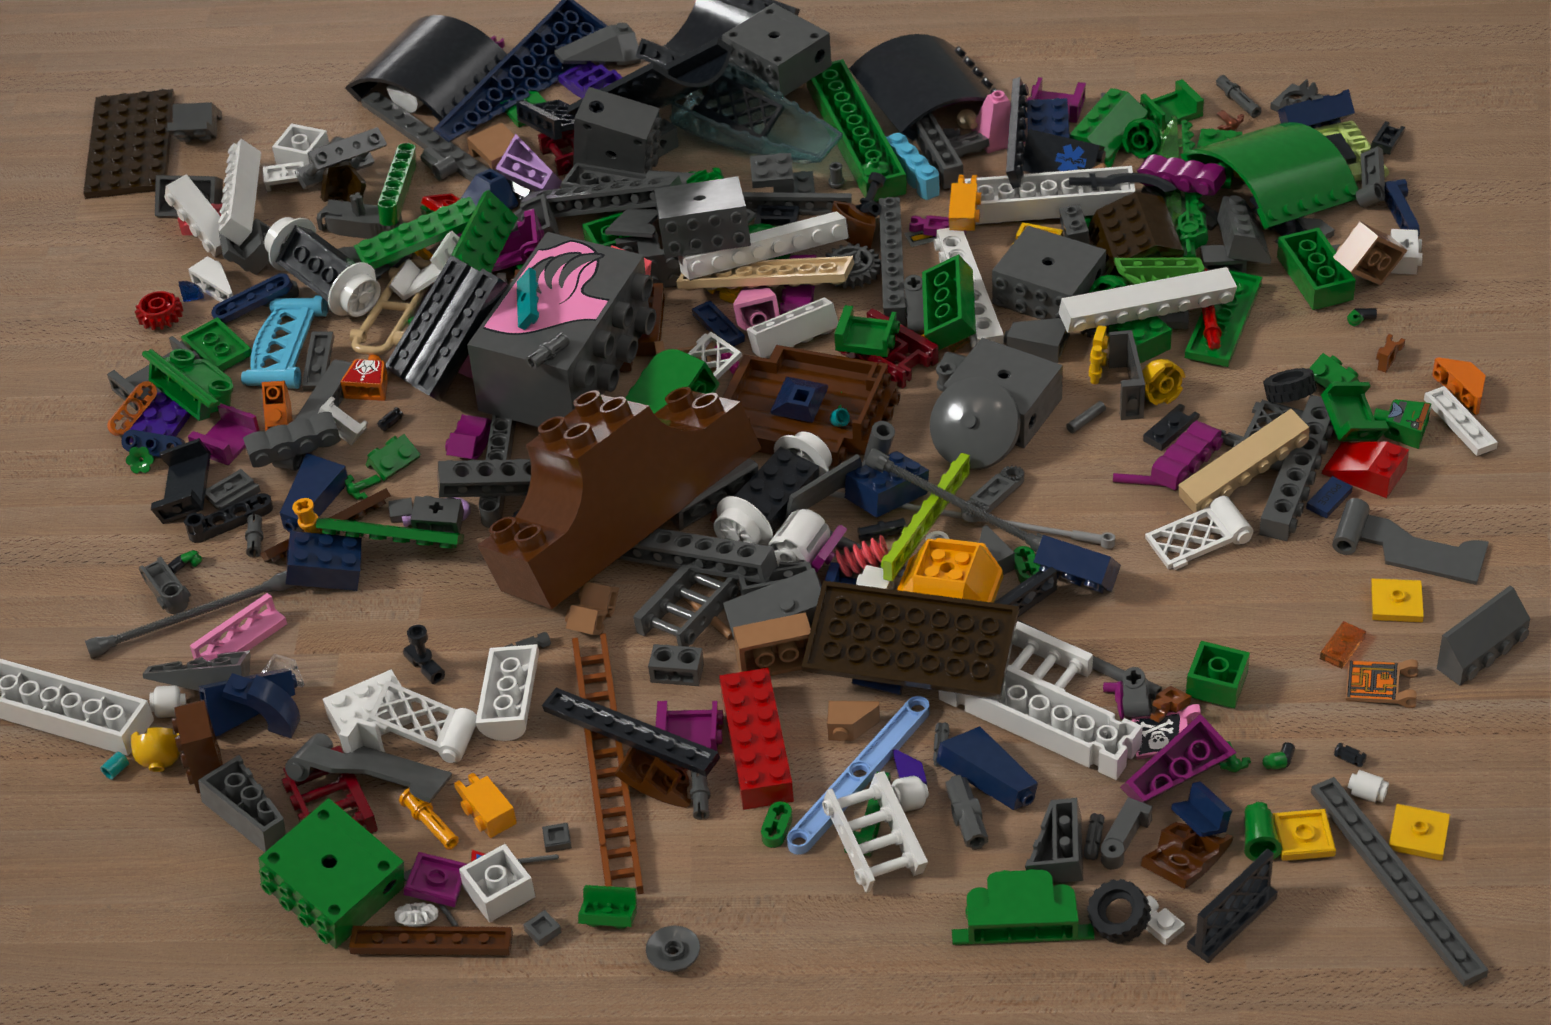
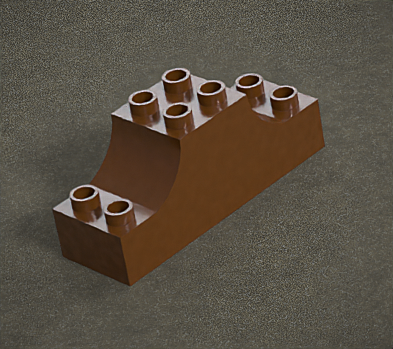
(608, 483)

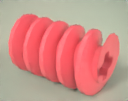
(859, 558)

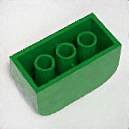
(668, 372)

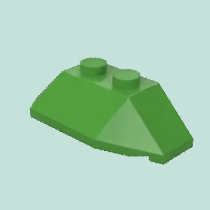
(1152, 269)

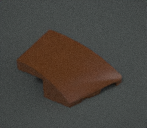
(655, 777)
(1184, 855)

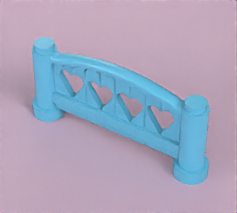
(303, 312)

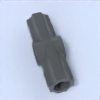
(966, 812)

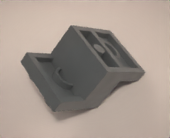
(194, 121)
(778, 173)
(251, 253)
(662, 269)

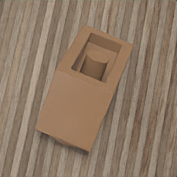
(851, 719)

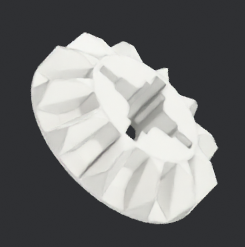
(416, 914)

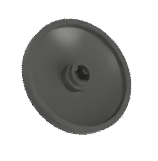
(975, 420)

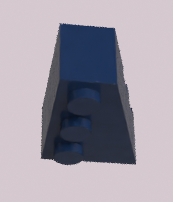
(1319, 111)

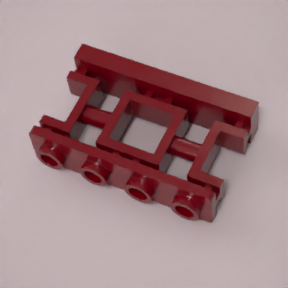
(906, 341)

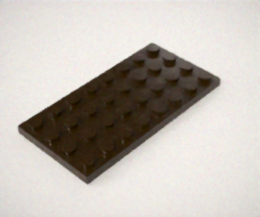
(128, 143)
(911, 639)

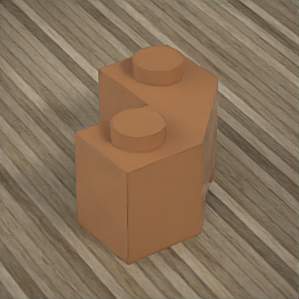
(595, 605)

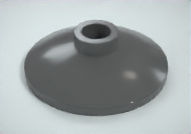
(672, 940)

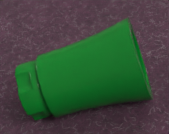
(1260, 831)

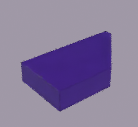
(908, 766)

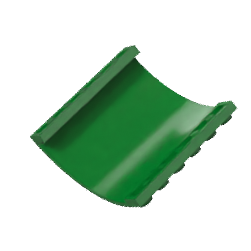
(1286, 169)

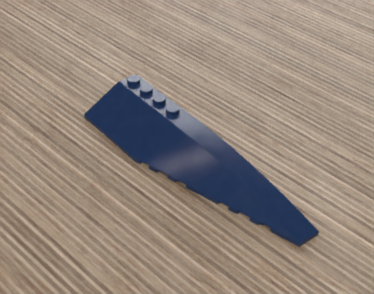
(524, 69)

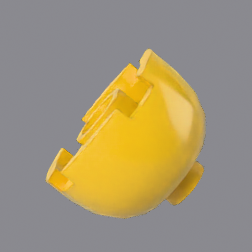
(1162, 381)
(155, 748)

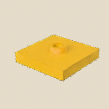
(1397, 600)
(1419, 832)
(1304, 834)

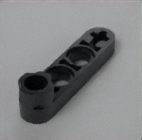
(197, 524)

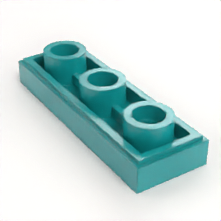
(527, 299)

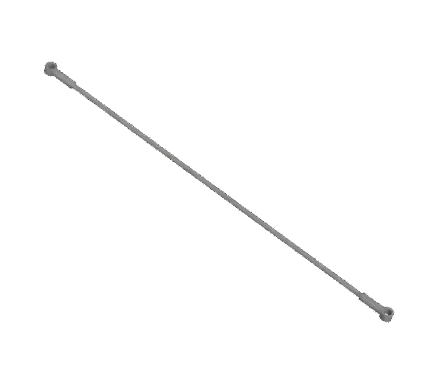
(1106, 540)

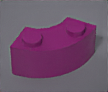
(469, 437)

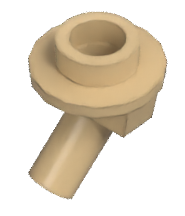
(966, 119)

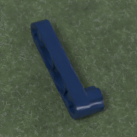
(1394, 198)

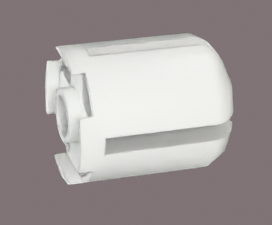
(800, 537)

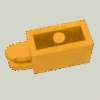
(963, 204)
(486, 805)

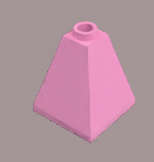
(994, 121)

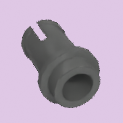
(836, 180)

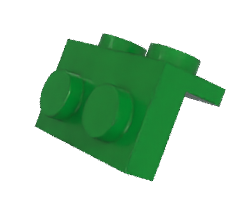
(1329, 369)
(393, 457)
(608, 906)

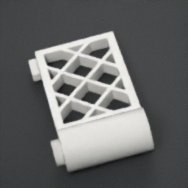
(722, 365)
(1222, 515)
(452, 737)

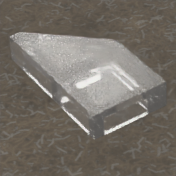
(280, 662)

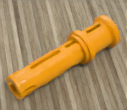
(306, 515)
(424, 812)

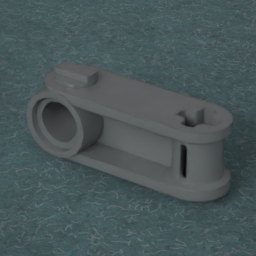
(165, 586)

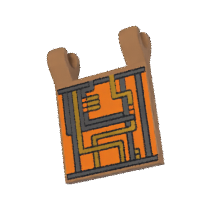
(1380, 682)

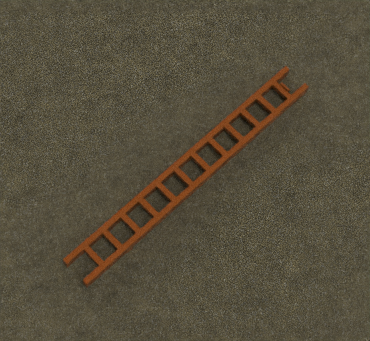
(607, 772)

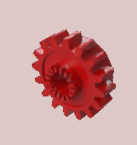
(158, 310)

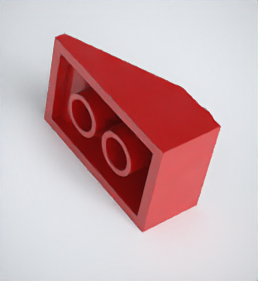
(1368, 465)

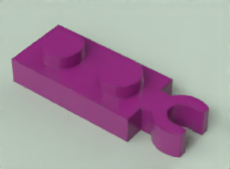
(929, 225)

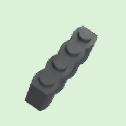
(288, 440)

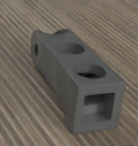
(1122, 832)

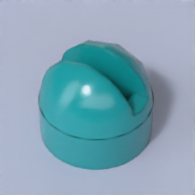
(840, 417)

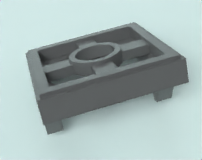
(1304, 90)

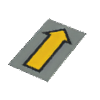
(918, 238)

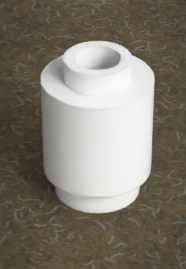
(1368, 786)

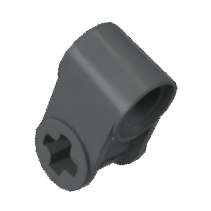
(947, 367)
(1136, 696)

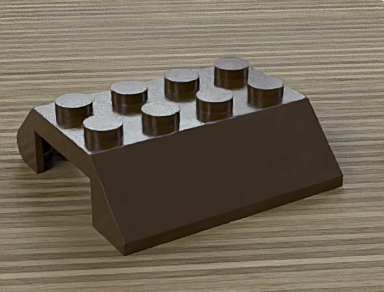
(1134, 229)

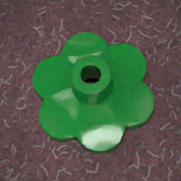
(875, 166)
(135, 460)

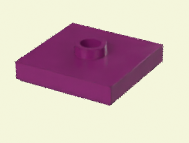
(826, 553)
(435, 879)

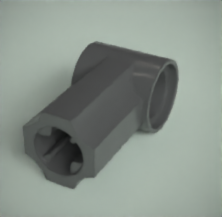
(440, 165)

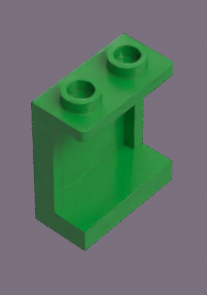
(1182, 103)
(865, 334)
(1351, 412)

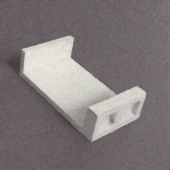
(412, 279)

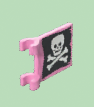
(1158, 735)

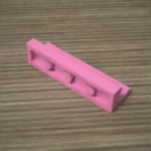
(242, 638)

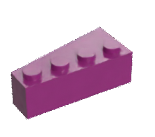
(1184, 757)

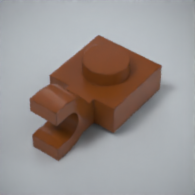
(1388, 354)
(1169, 700)

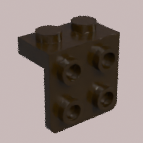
(341, 182)

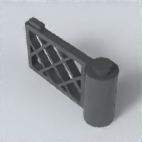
(1261, 416)

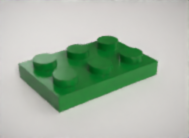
(217, 344)

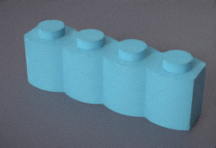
(917, 168)

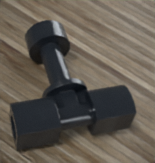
(867, 205)
(421, 656)

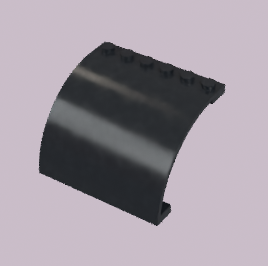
(705, 22)
(434, 61)
(917, 76)
(673, 81)
(443, 326)

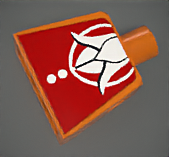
(366, 379)

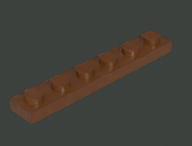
(355, 511)
(431, 940)

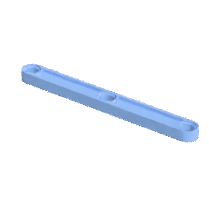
(870, 760)

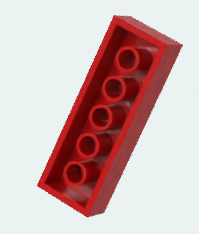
(756, 738)

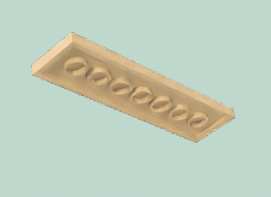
(775, 273)

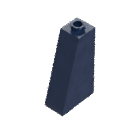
(316, 480)
(229, 714)
(988, 767)

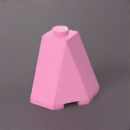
(755, 306)

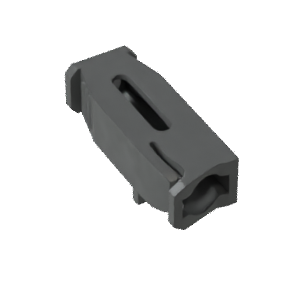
(352, 218)

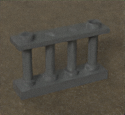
(354, 149)
(678, 587)

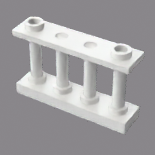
(1053, 651)
(890, 812)

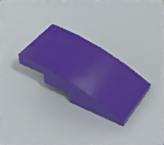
(587, 75)

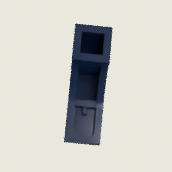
(267, 699)

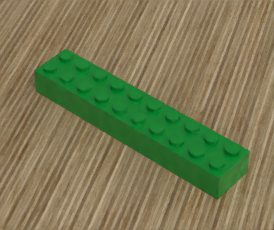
(863, 139)

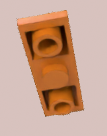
(1462, 380)
(276, 404)

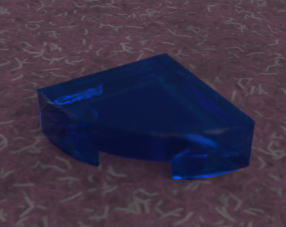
(190, 291)

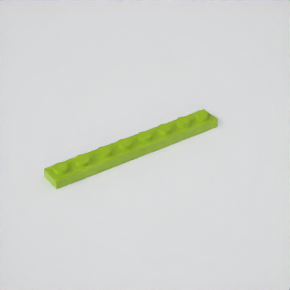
(924, 519)

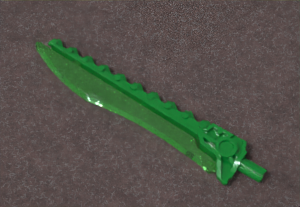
(1192, 223)

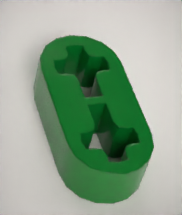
(1021, 566)
(771, 823)

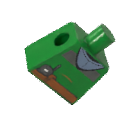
(1405, 421)

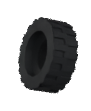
(1290, 385)
(1133, 925)

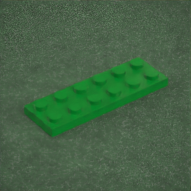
(485, 233)
(415, 234)
(1230, 319)
(380, 532)

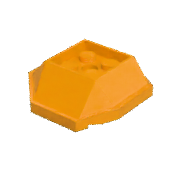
(953, 570)

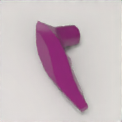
(1117, 688)

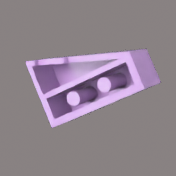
(526, 168)

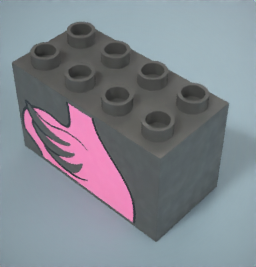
(584, 292)

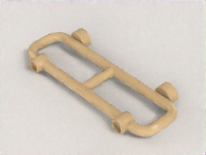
(359, 336)

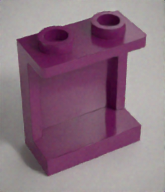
(694, 725)

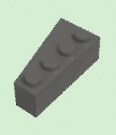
(242, 803)

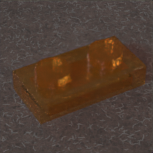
(1342, 645)

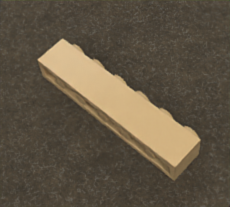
(1244, 461)

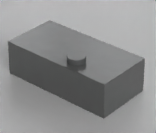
(780, 599)

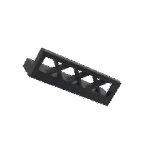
(1031, 590)

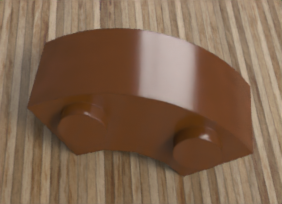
(859, 225)

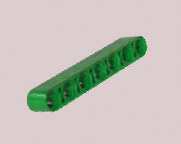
(397, 184)

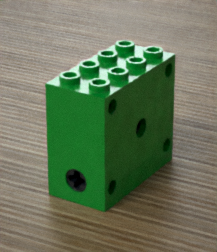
(331, 873)

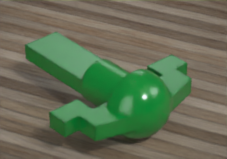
(353, 489)
(1235, 764)

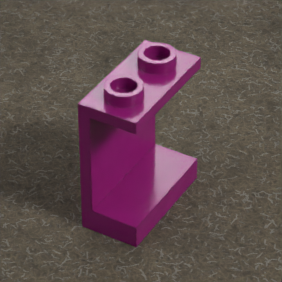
(1075, 101)
(227, 435)

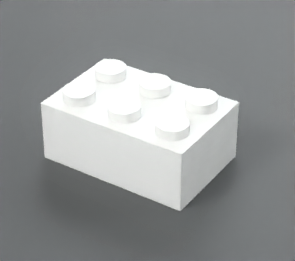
(360, 700)

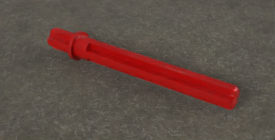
(1212, 331)

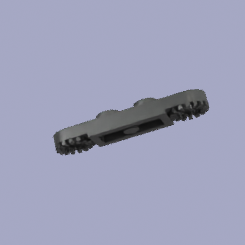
(995, 491)

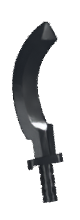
(1112, 180)

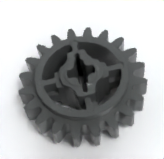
(866, 264)

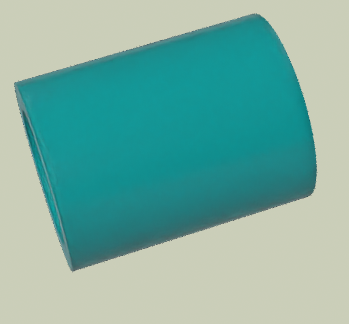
(114, 765)

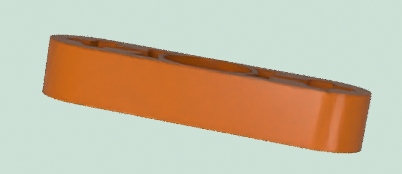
(123, 408)

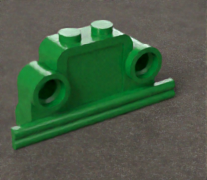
(189, 382)
(1021, 909)

